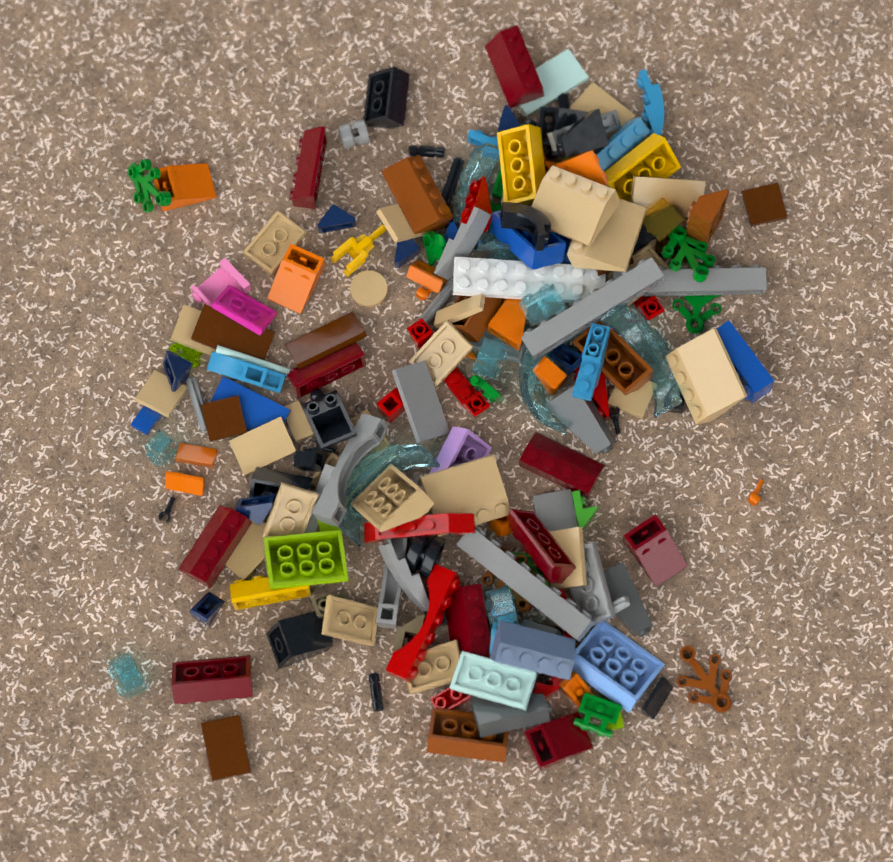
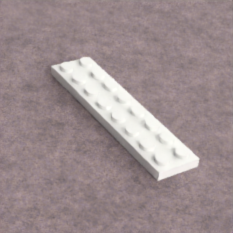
(515, 279)

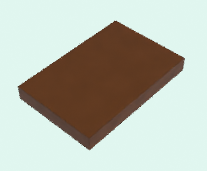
(225, 748)

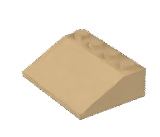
(575, 204)
(614, 243)
(706, 377)
(468, 489)
(392, 500)

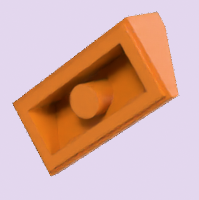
(425, 276)
(196, 455)
(184, 483)

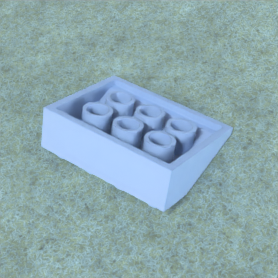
(615, 665)

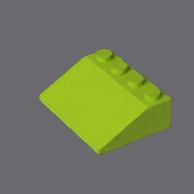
(305, 559)

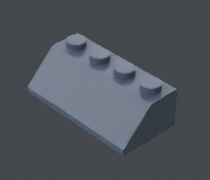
(533, 650)

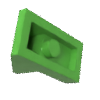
(584, 515)

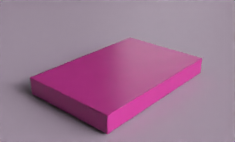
(244, 310)

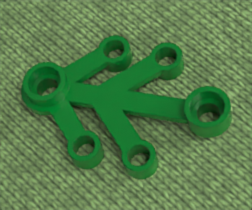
(136, 174)
(679, 236)
(697, 303)

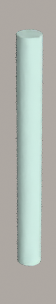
(253, 360)

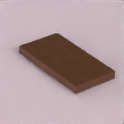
(217, 329)
(325, 340)

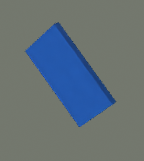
(255, 407)

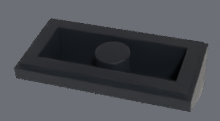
(657, 698)

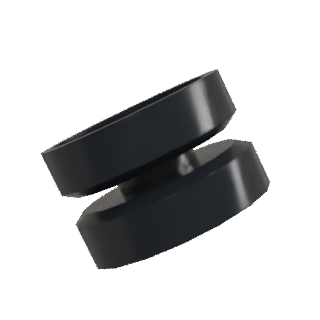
(425, 553)

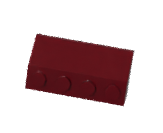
(514, 67)
(310, 167)
(326, 370)
(561, 465)
(540, 545)
(215, 546)
(468, 620)
(212, 679)

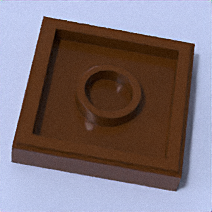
(764, 204)
(224, 418)

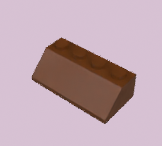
(417, 195)
(706, 215)
(475, 325)
(620, 363)
(457, 735)

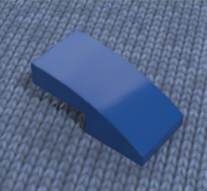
(145, 420)

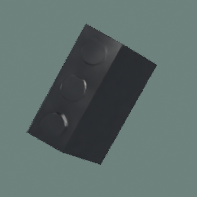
(386, 98)
(268, 482)

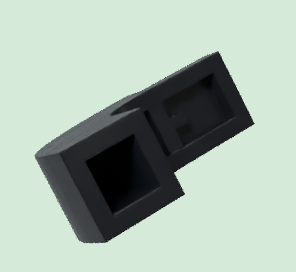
(528, 220)

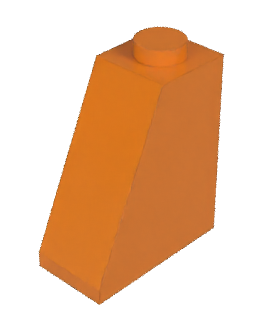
(509, 323)

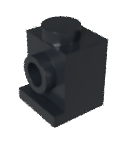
(309, 460)

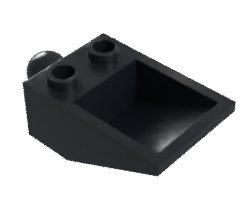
(560, 118)
(328, 418)

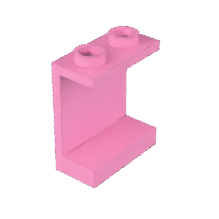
(217, 283)

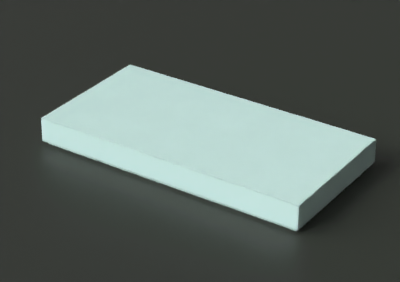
(557, 77)
(493, 680)

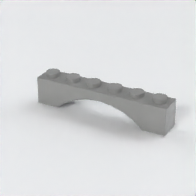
(331, 504)
(390, 591)

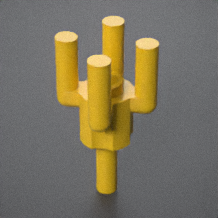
(357, 249)

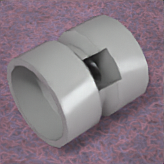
(347, 136)

